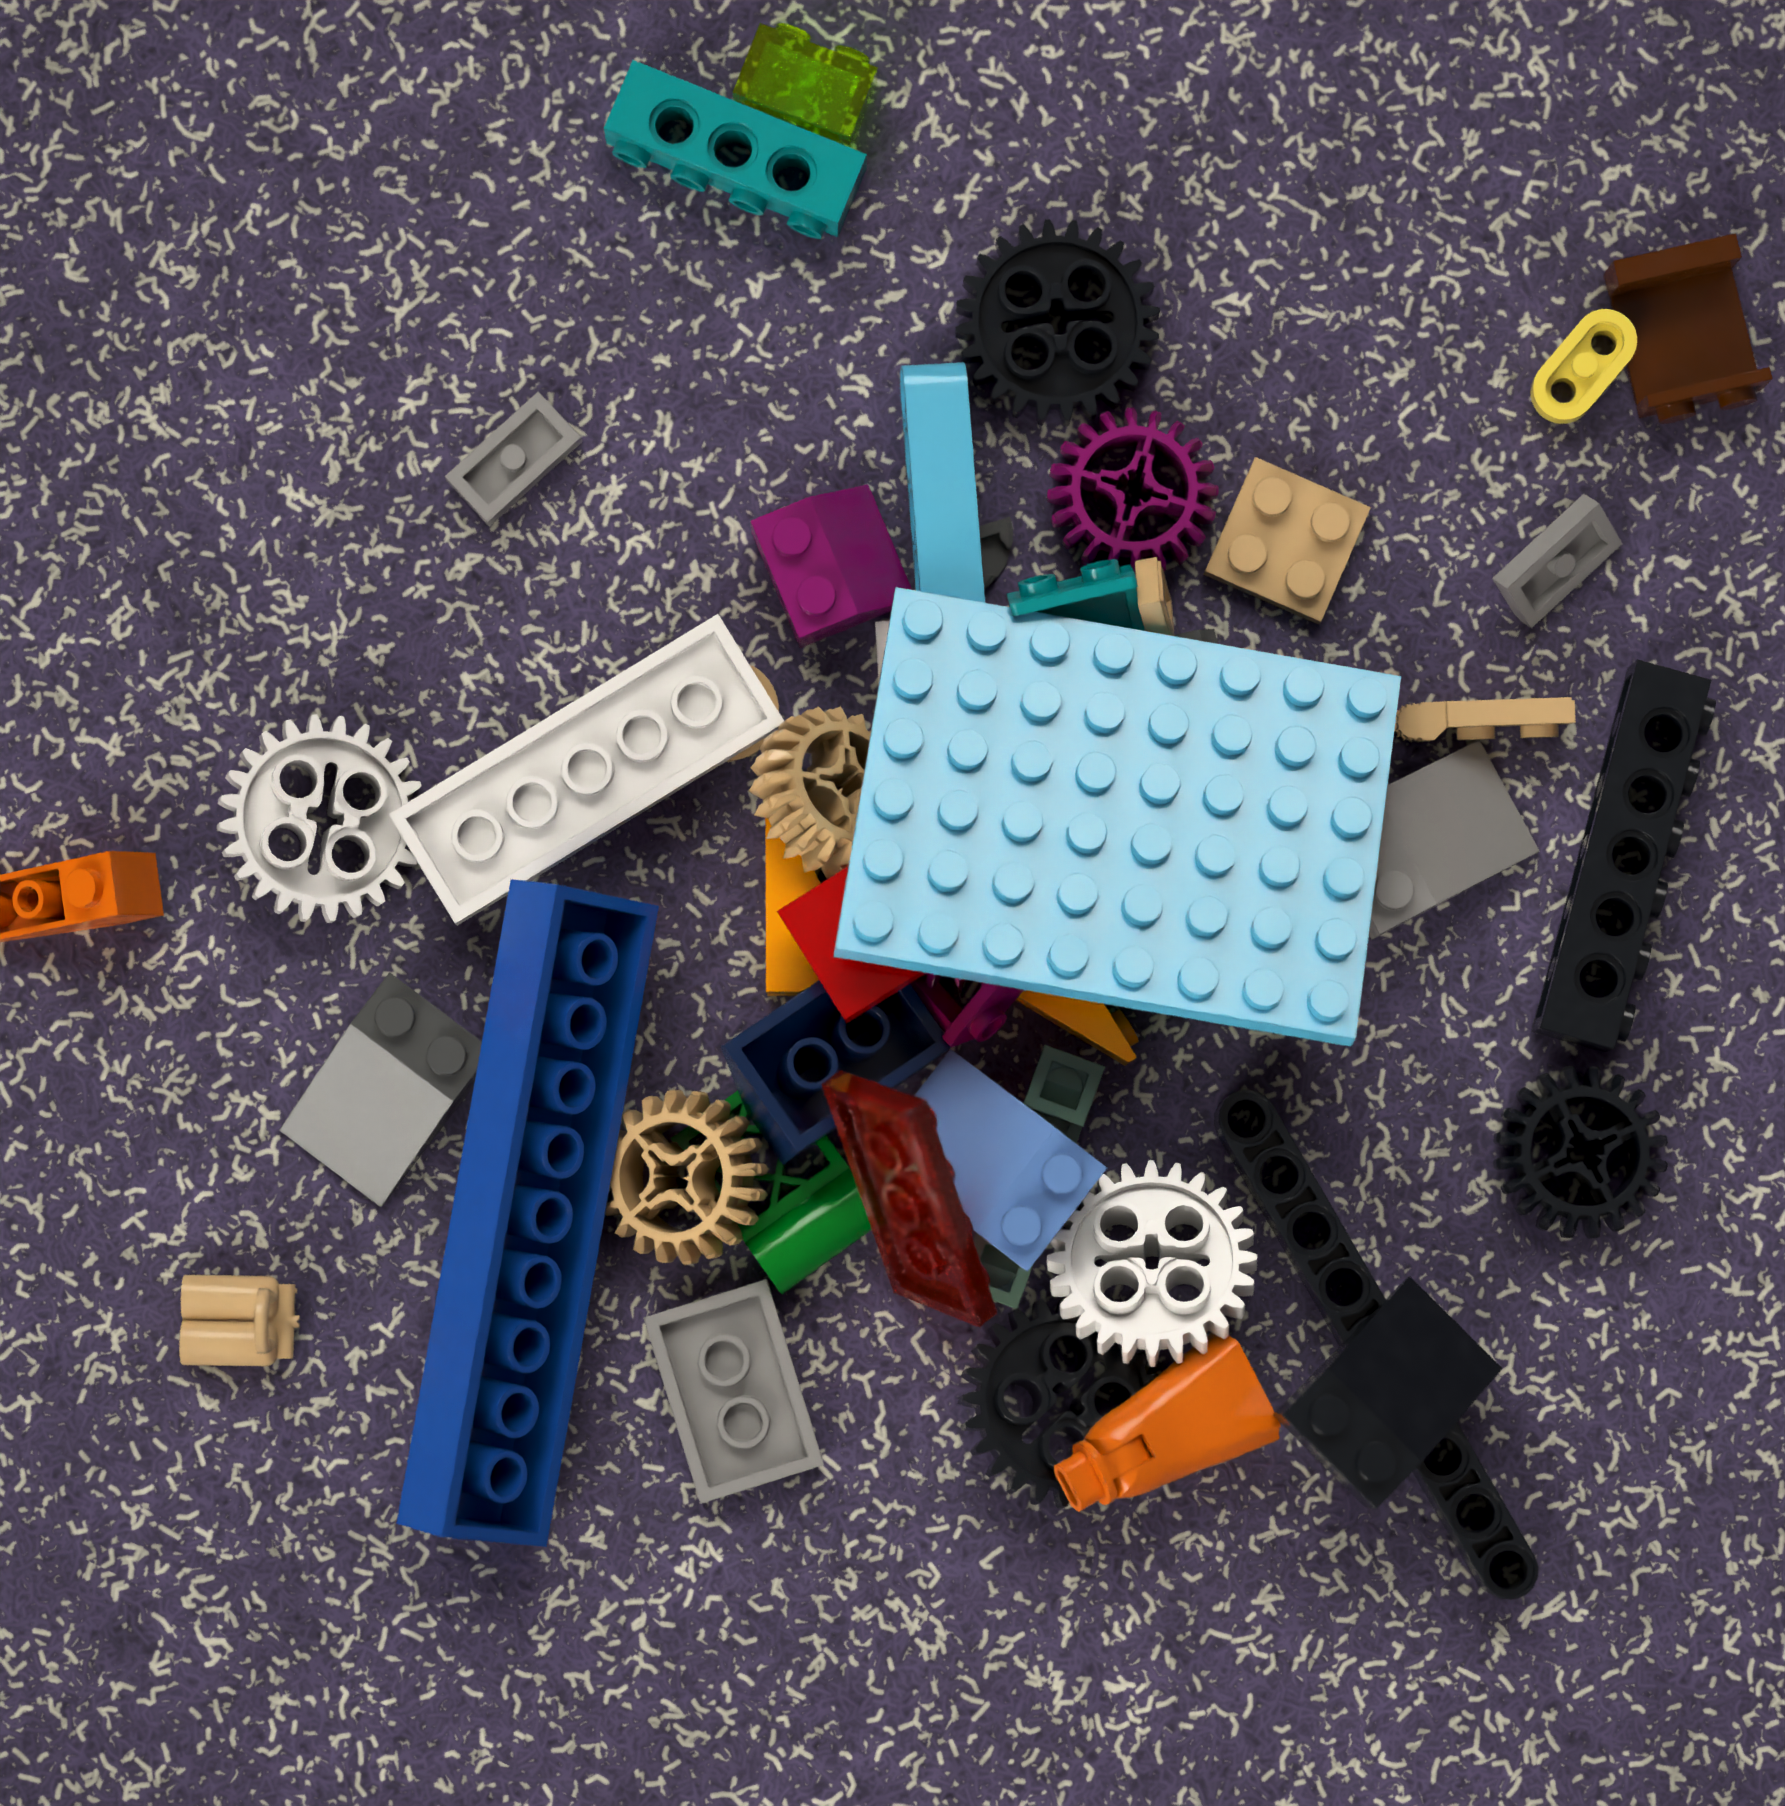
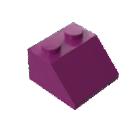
(830, 562)

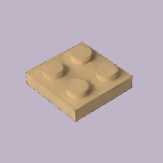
(1287, 540)

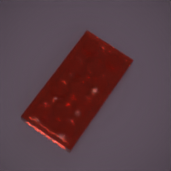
(910, 1197)

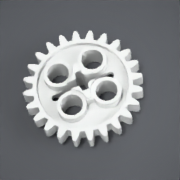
(265, 807)
(1152, 1317)

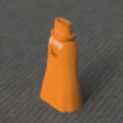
(1172, 1428)

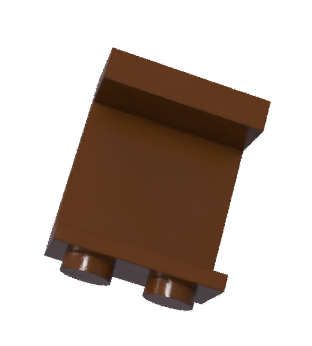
(1687, 329)

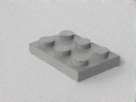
(733, 1391)

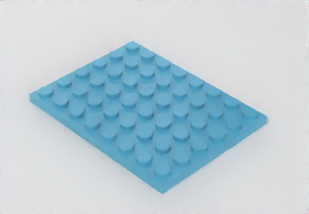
(1120, 817)

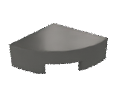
(996, 544)

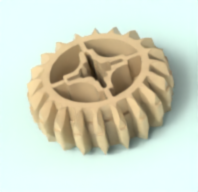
(818, 807)
(718, 1211)

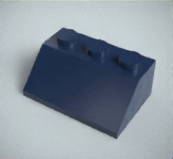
(807, 1041)

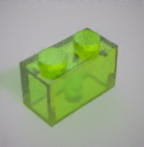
(807, 82)

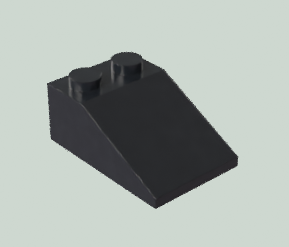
(1388, 1394)

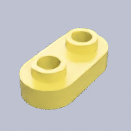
(1582, 367)

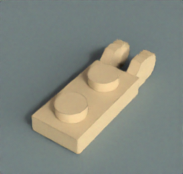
(1479, 718)

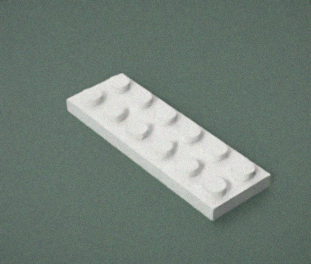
(587, 769)

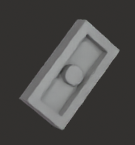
(513, 458)
(1557, 560)

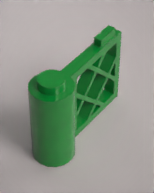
(805, 1225)

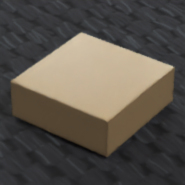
(1154, 597)

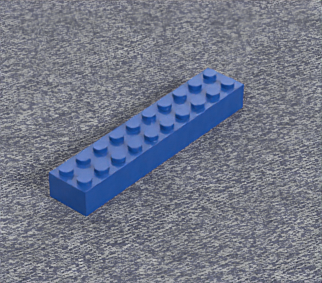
(527, 1215)

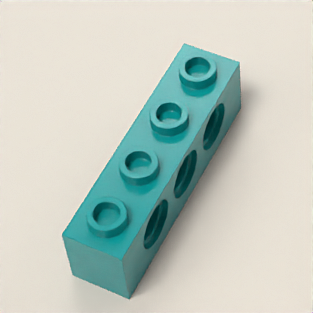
(654, 97)

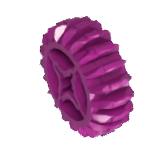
(1104, 486)

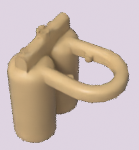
(236, 1320)

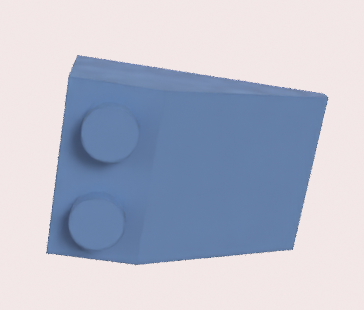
(1009, 1163)

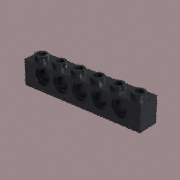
(1647, 695)

